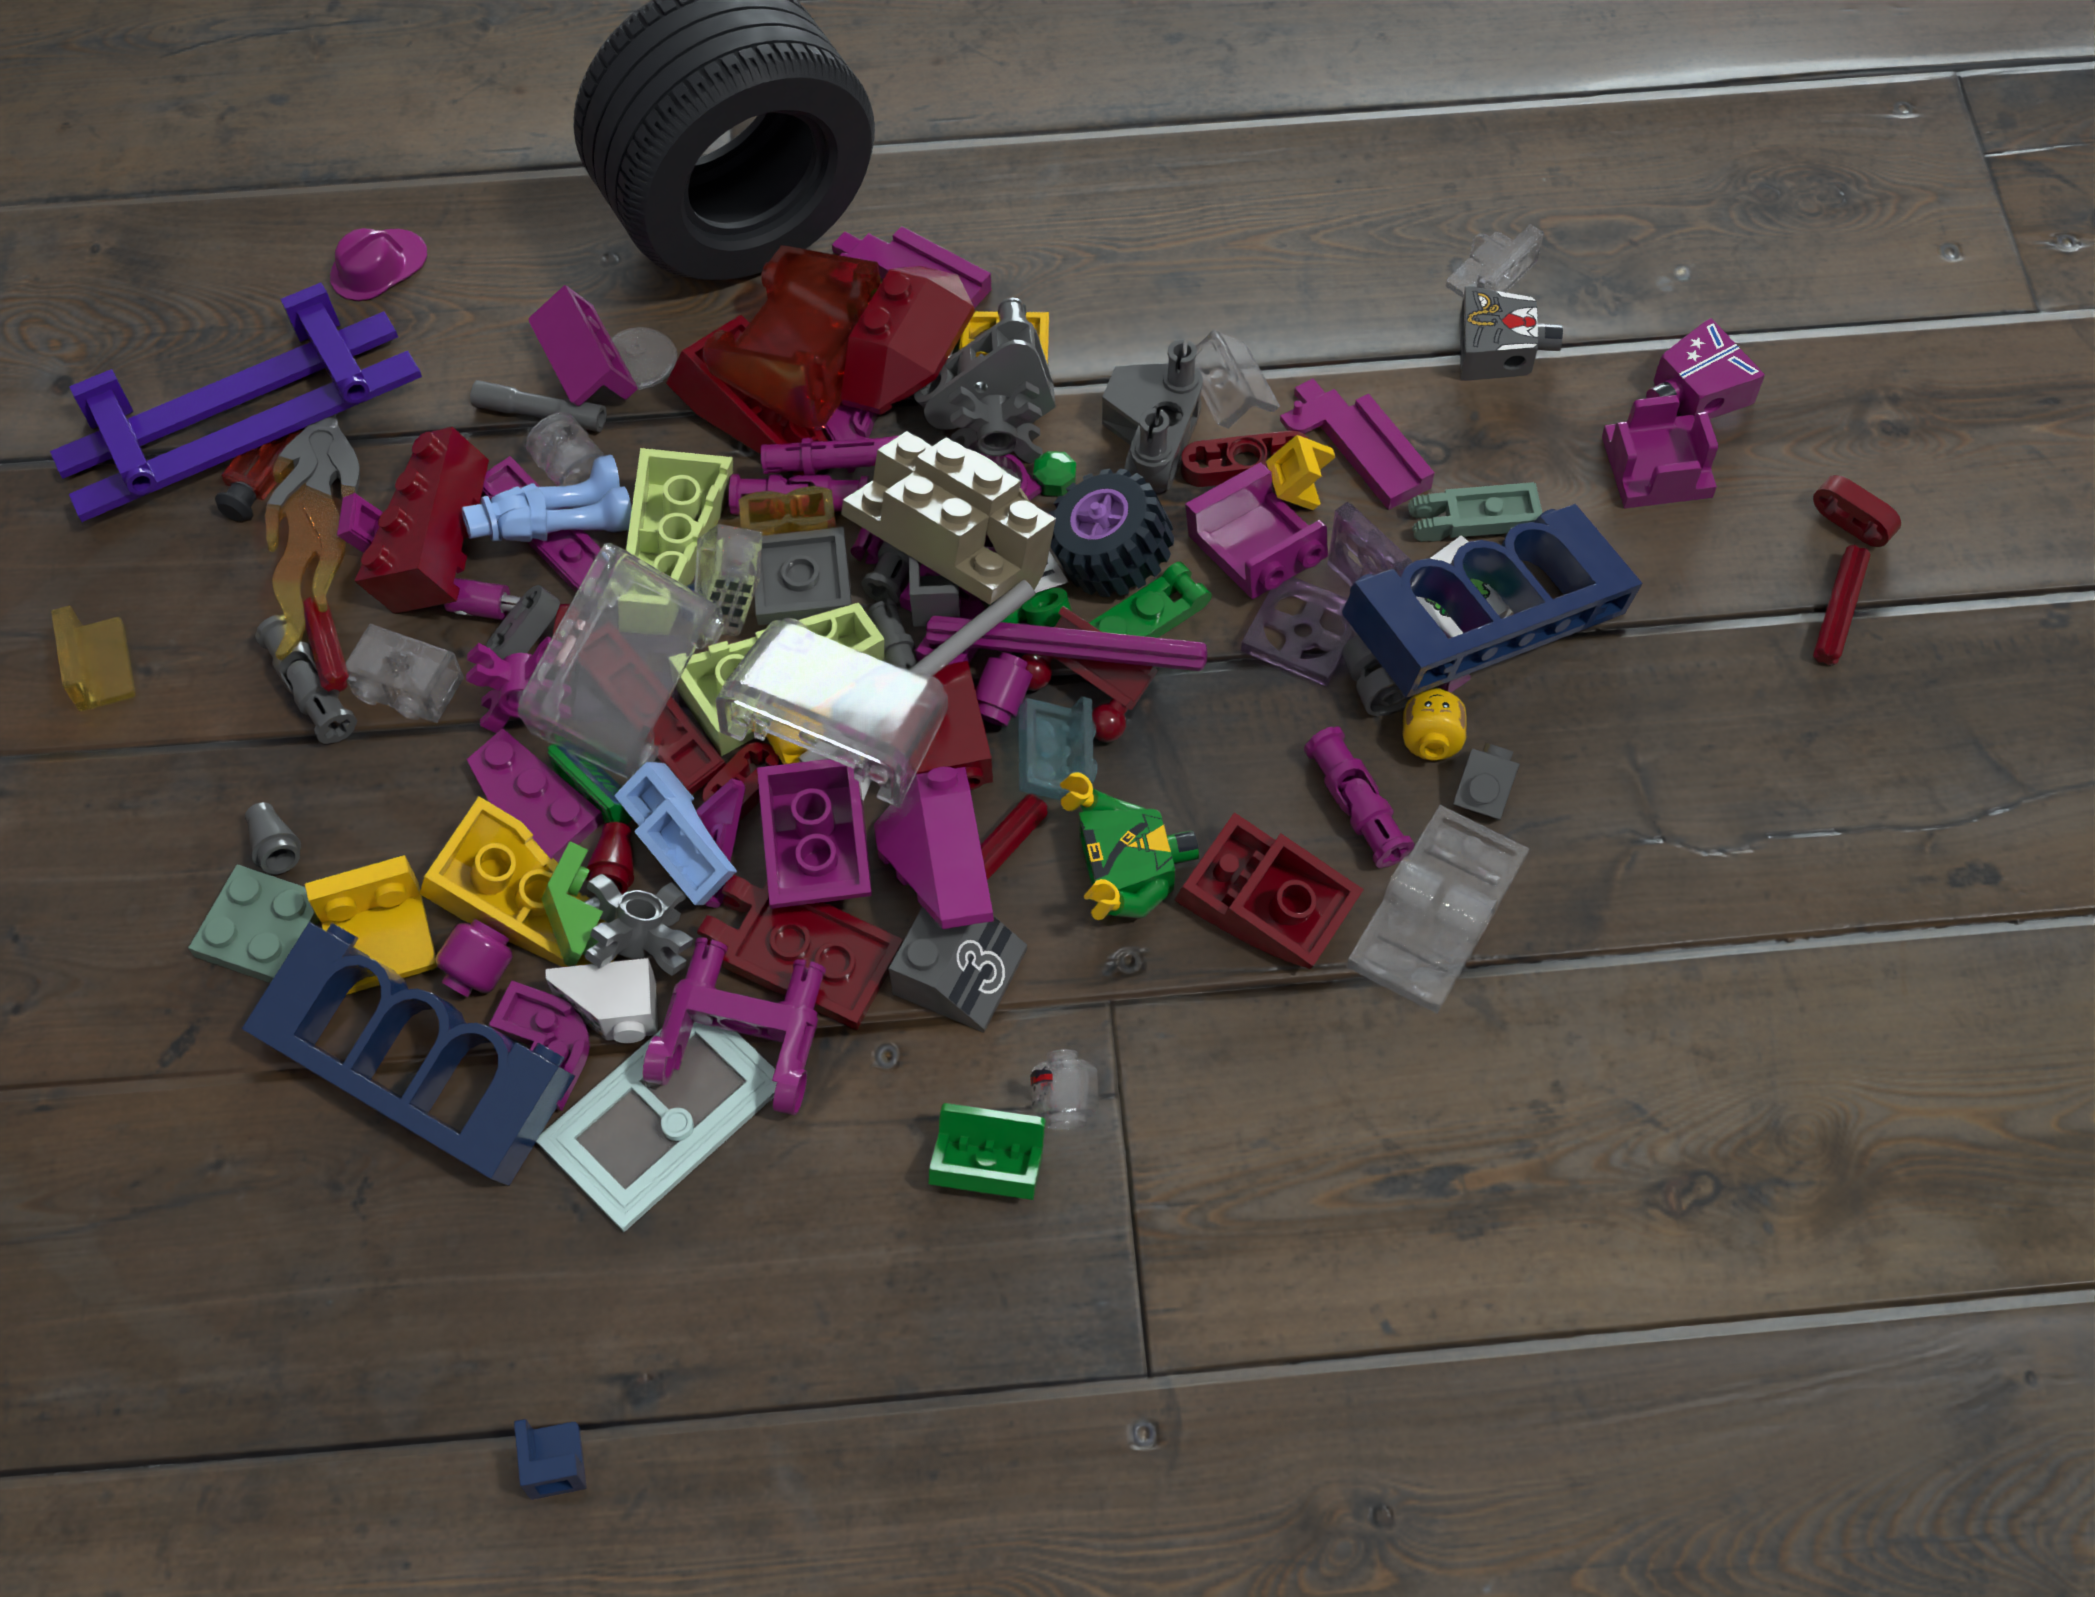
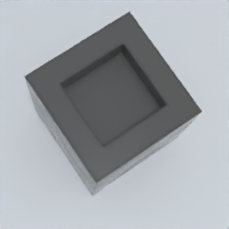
(931, 596)

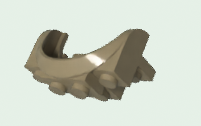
(941, 506)

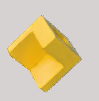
(1297, 468)

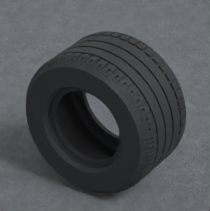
(683, 79)

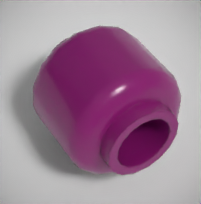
(473, 958)

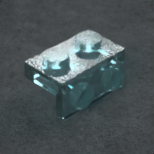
(1054, 745)

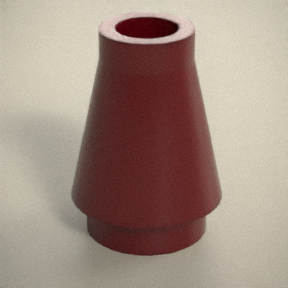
(613, 856)

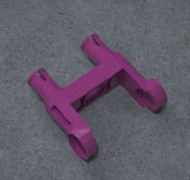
(700, 1002)

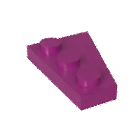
(533, 794)

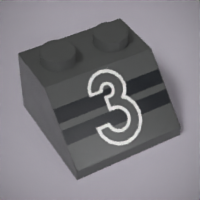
(957, 968)

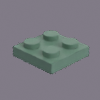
(253, 924)

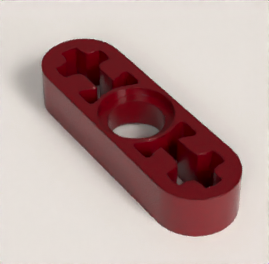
(1213, 449)

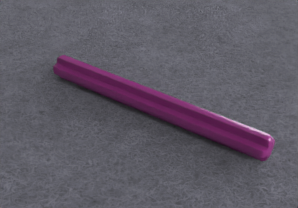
(1077, 644)

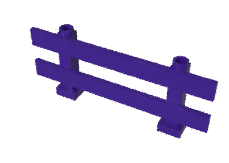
(120, 438)

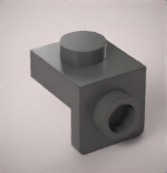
(1487, 781)

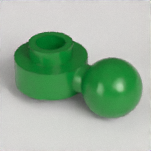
(1041, 608)

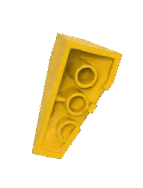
(498, 877)

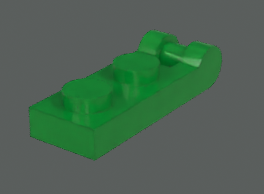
(1151, 610)

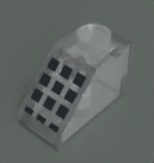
(729, 571)

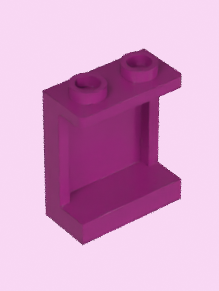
(1254, 532)

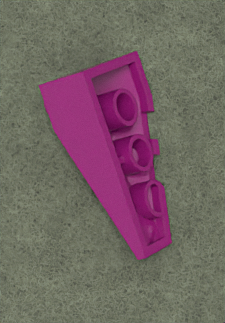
(938, 848)

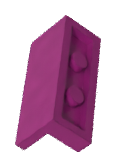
(580, 347)

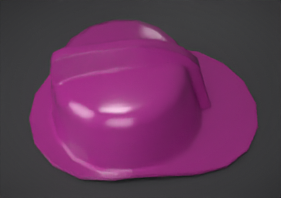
(374, 261)

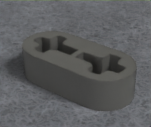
(524, 622)

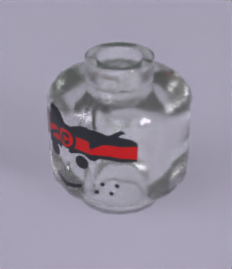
(1064, 1090)

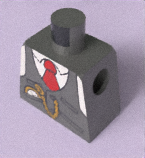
(1501, 334)

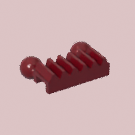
(1119, 680)

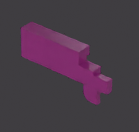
(913, 250)
(1365, 439)

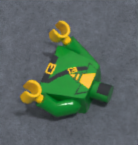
(1125, 851)

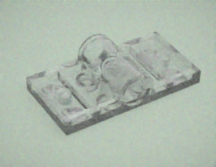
(1437, 908)

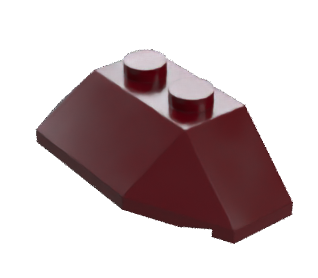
(904, 337)

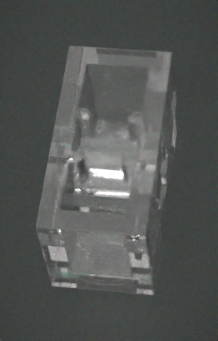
(403, 674)

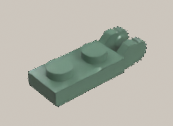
(1474, 511)

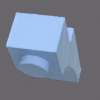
(675, 831)

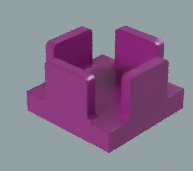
(1661, 455)

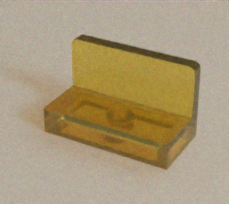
(93, 659)

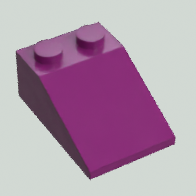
(813, 833)

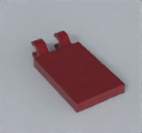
(772, 939)

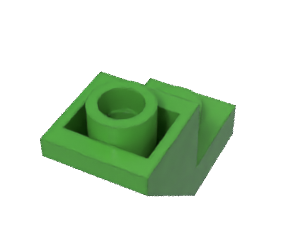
(569, 916)

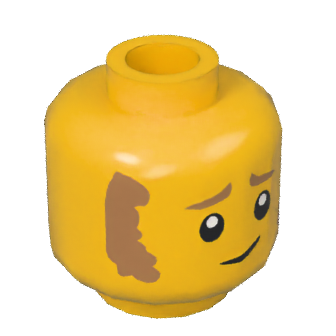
(1435, 722)

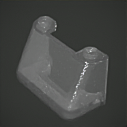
(617, 661)
(834, 705)

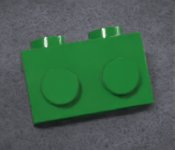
(988, 1151)

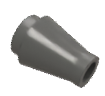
(271, 840)

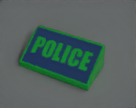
(590, 782)

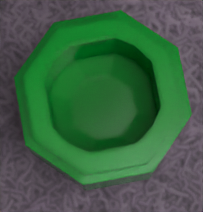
(1054, 472)

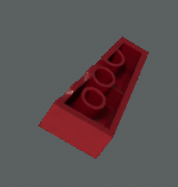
(423, 527)

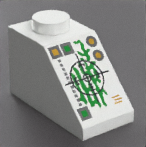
(612, 999)

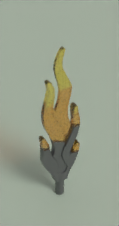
(304, 497)

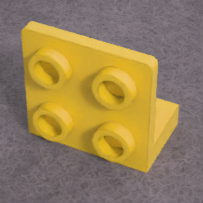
(383, 911)

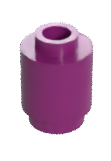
(1002, 688)

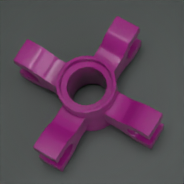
(506, 676)

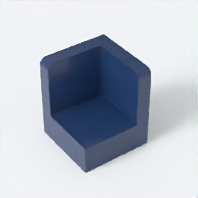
(549, 1459)

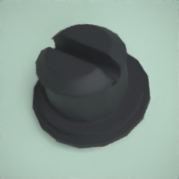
(237, 501)

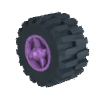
(1111, 532)

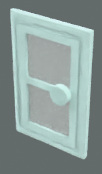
(641, 1138)

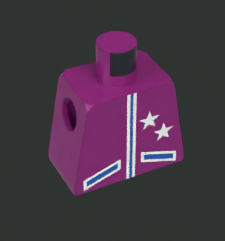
(1707, 373)

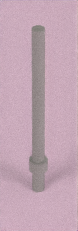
(963, 638)

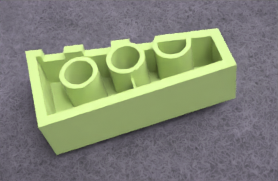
(674, 505)
(710, 669)

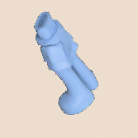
(532, 511)

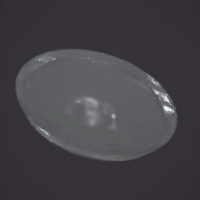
(646, 354)

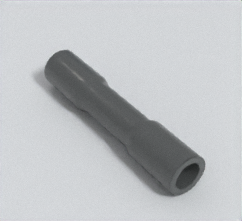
(510, 400)

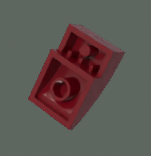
(1269, 893)

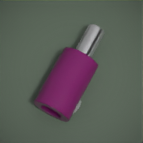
(482, 599)

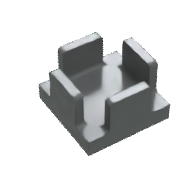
(802, 575)

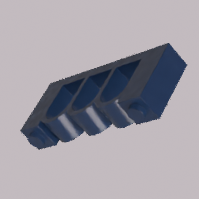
(1421, 656)
(311, 990)

